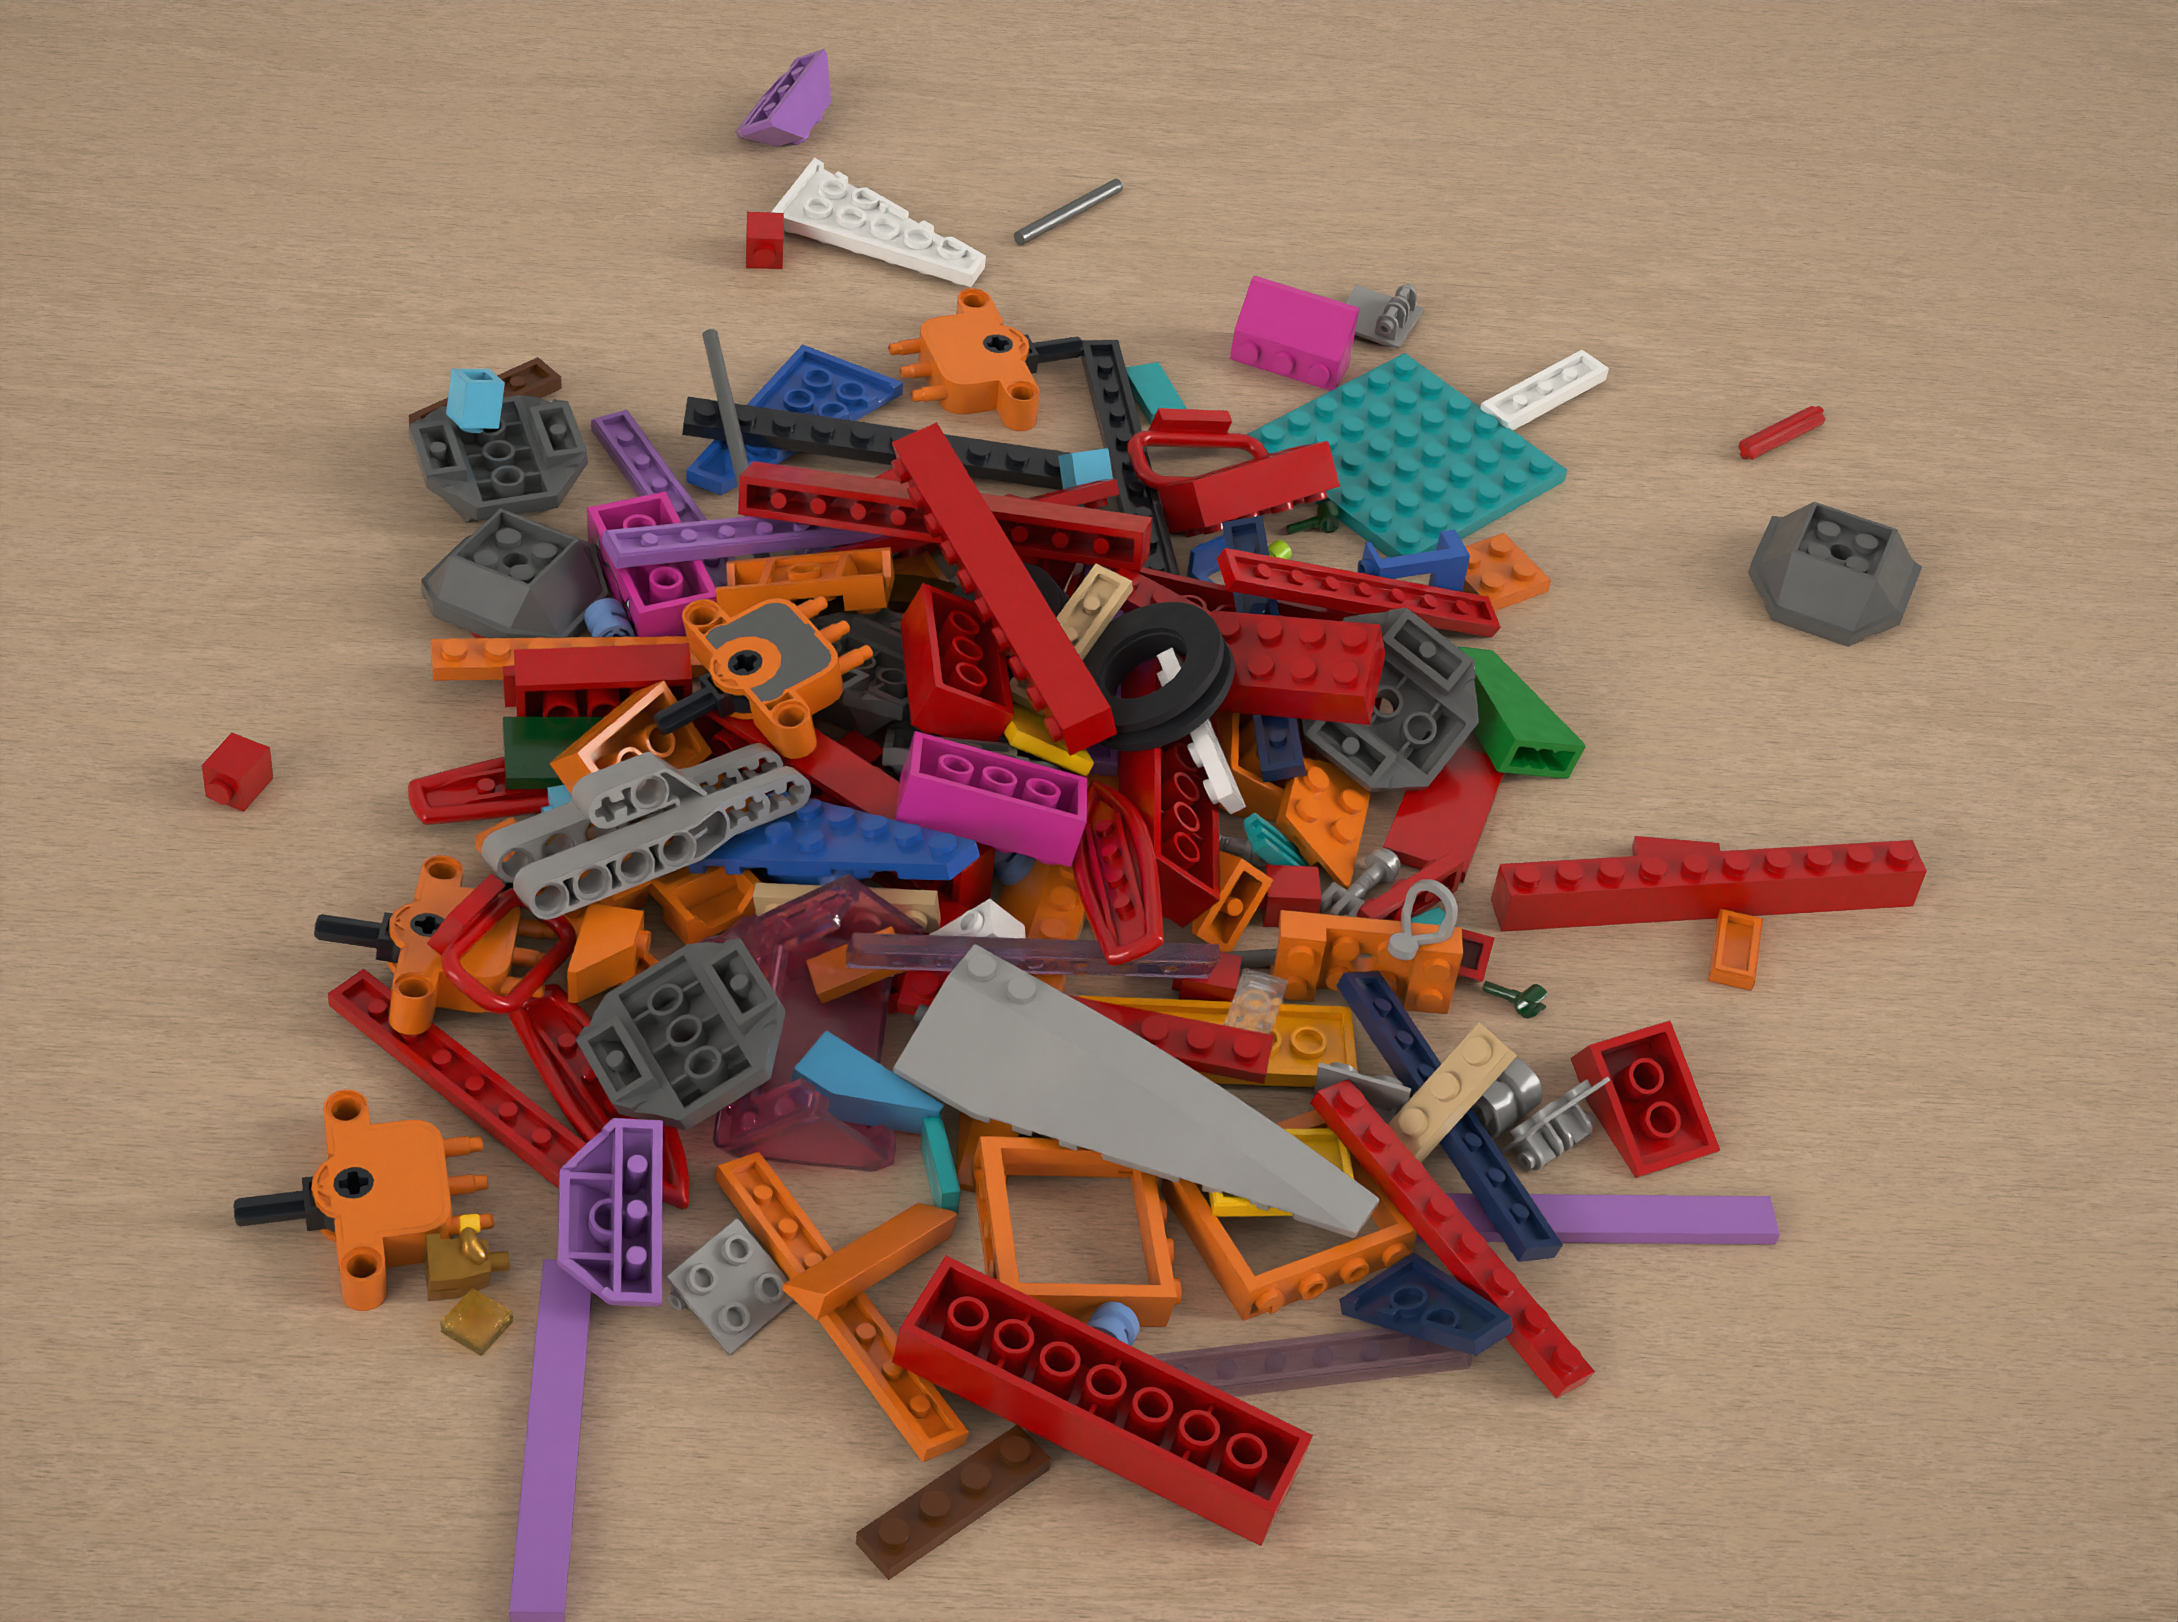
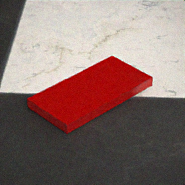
(1447, 813)

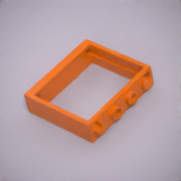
(1045, 1157)
(1301, 1278)

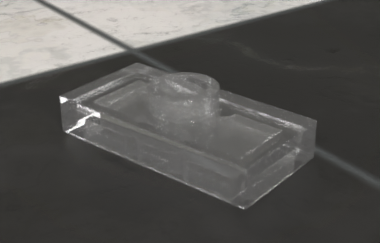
(1256, 1001)

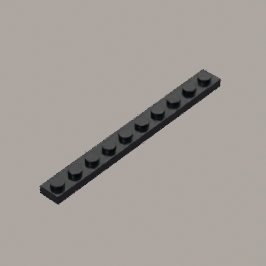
(1117, 424)
(869, 442)

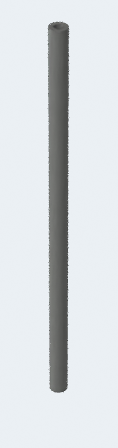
(726, 407)

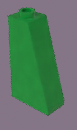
(1517, 725)

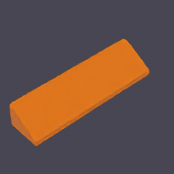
(870, 1258)

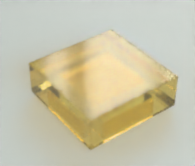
(476, 1322)

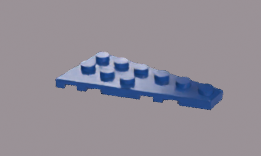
(808, 385)
(841, 838)

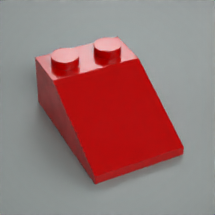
(1650, 1099)

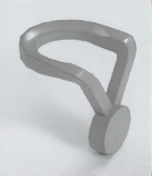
(1403, 944)

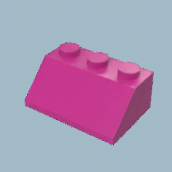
(1294, 333)

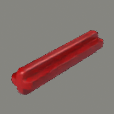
(1781, 432)

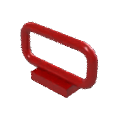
(1186, 429)
(471, 922)

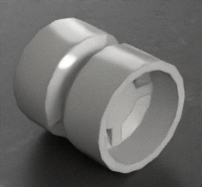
(1508, 1098)

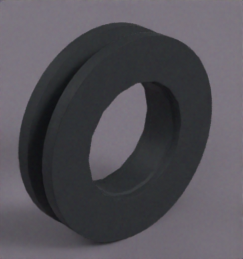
(1184, 700)

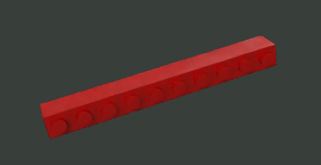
(886, 509)
(1003, 591)
(1704, 882)

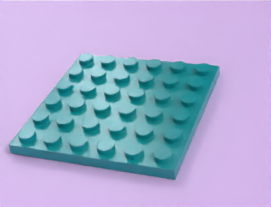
(1414, 457)

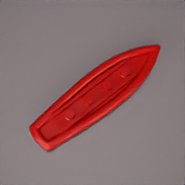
(471, 795)
(1118, 877)
(549, 1036)

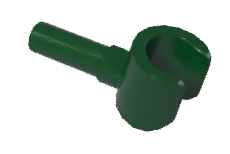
(1326, 519)
(1526, 1002)

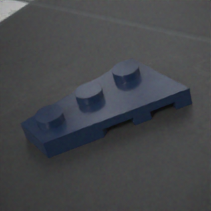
(1429, 1306)

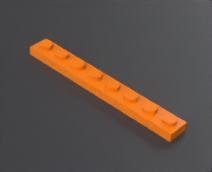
(485, 656)
(854, 1326)

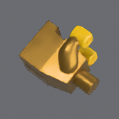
(461, 1262)

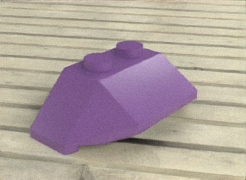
(791, 103)
(615, 1213)

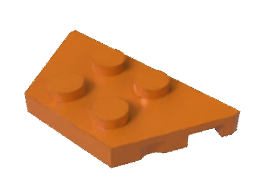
(1325, 817)

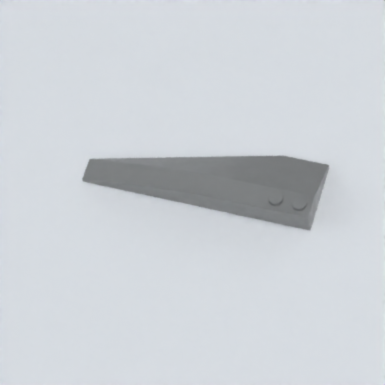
(1056, 1068)

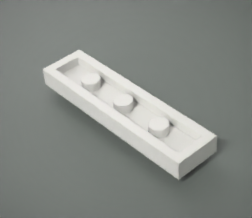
(1546, 390)
(1205, 747)

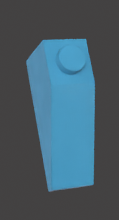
(864, 1089)

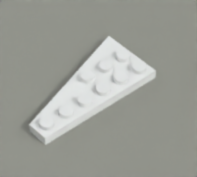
(871, 225)

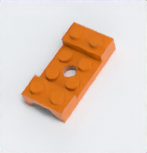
(859, 575)
(703, 903)
(1321, 947)

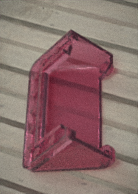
(790, 1118)

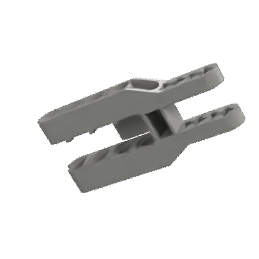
(636, 812)

